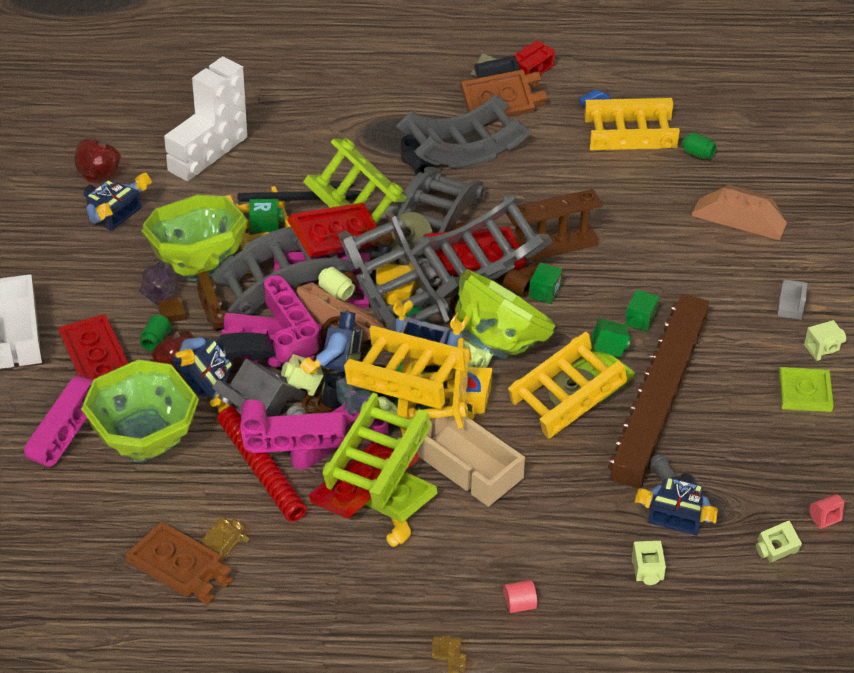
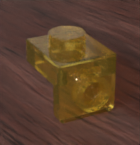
(224, 535)
(449, 648)

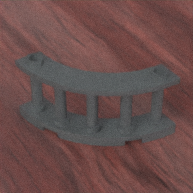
(431, 131)
(433, 180)
(260, 249)
(450, 284)
(375, 293)

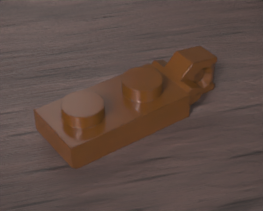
(211, 304)

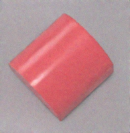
(827, 511)
(520, 596)

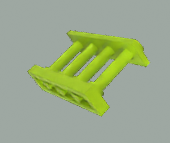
(336, 197)
(392, 467)

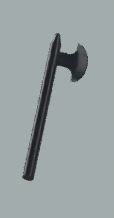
(295, 196)

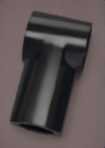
(408, 156)

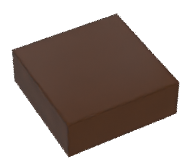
(172, 309)

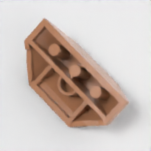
(743, 211)
(324, 306)

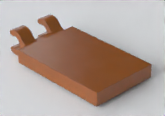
(510, 86)
(179, 562)

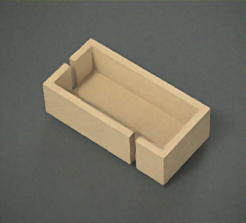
(472, 458)

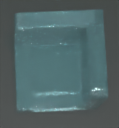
(351, 396)

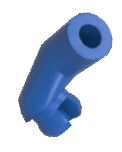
(593, 95)

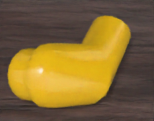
(399, 533)

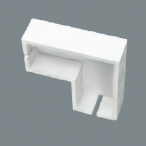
(217, 120)
(18, 322)

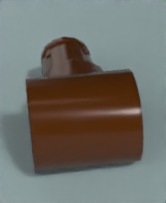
(519, 280)

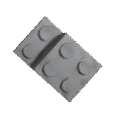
(258, 383)

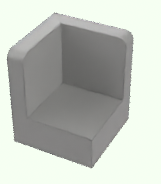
(792, 299)

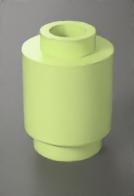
(336, 283)

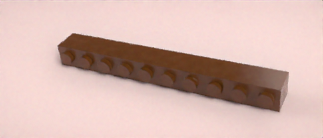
(658, 392)

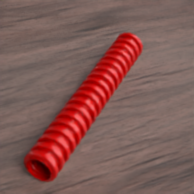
(264, 468)

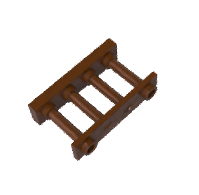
(564, 239)

